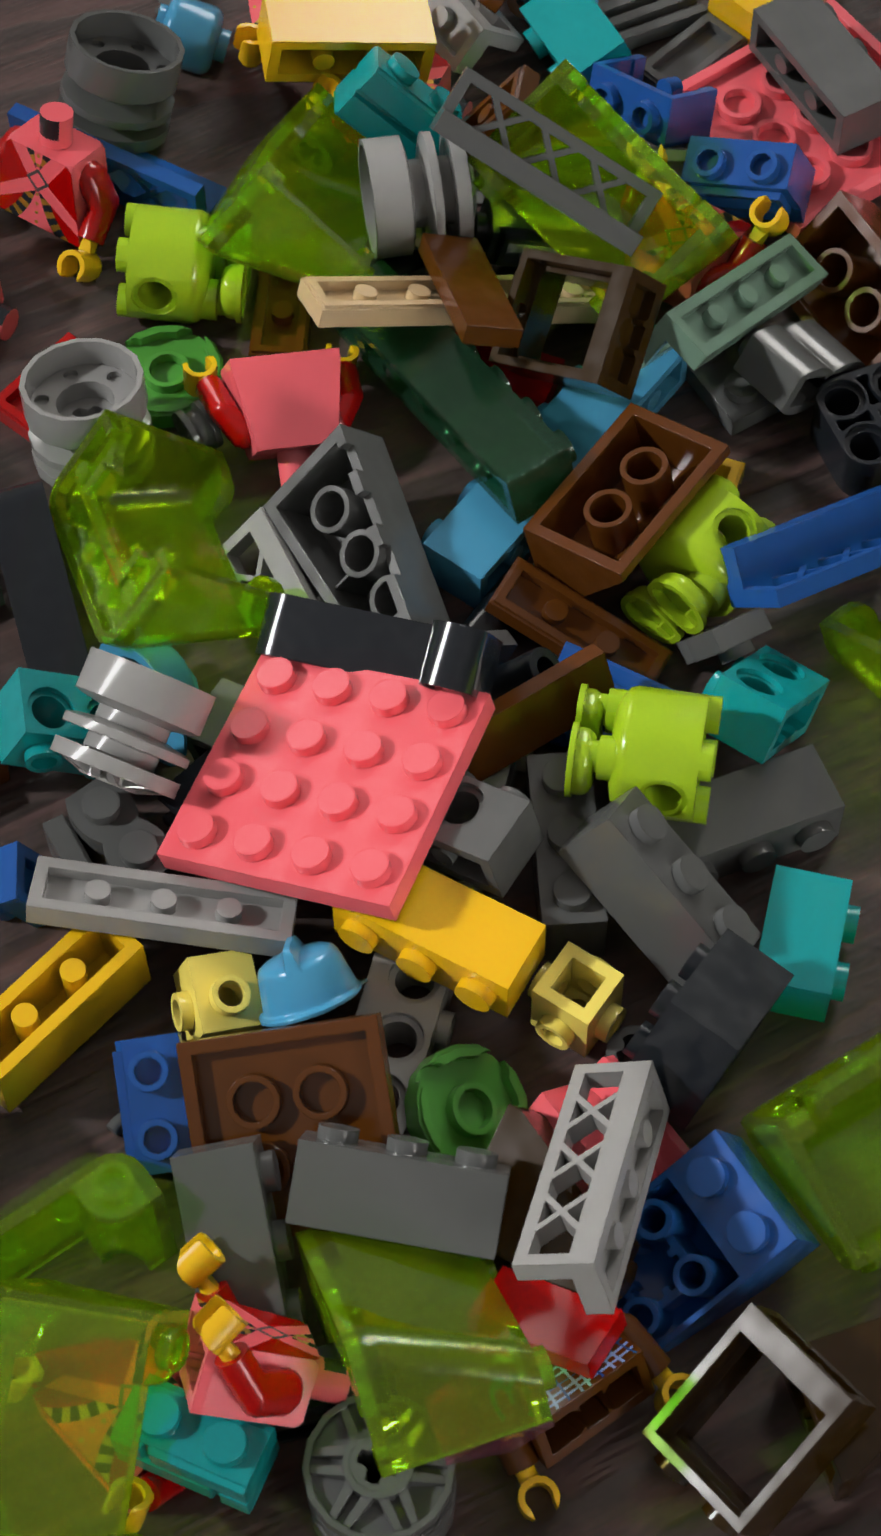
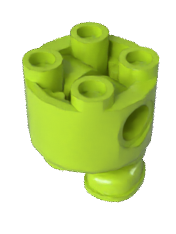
(171, 272)
(688, 566)
(653, 745)

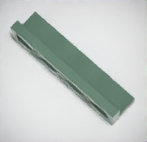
(736, 303)

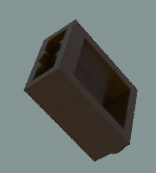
(619, 333)
(672, 1430)

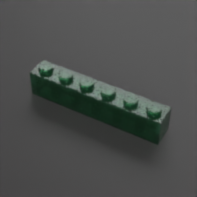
(469, 410)

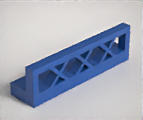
(146, 177)
(806, 553)

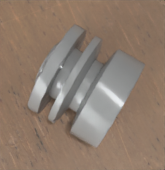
(414, 192)
(69, 390)
(132, 723)

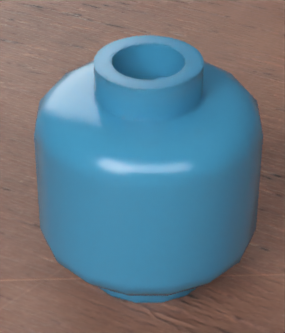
(200, 31)

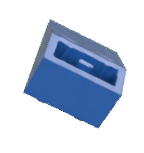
(710, 1239)

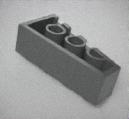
(355, 530)

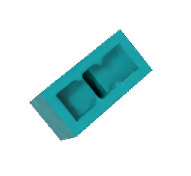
(765, 702)
(33, 714)

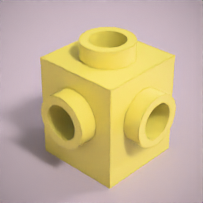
(216, 995)
(576, 1000)

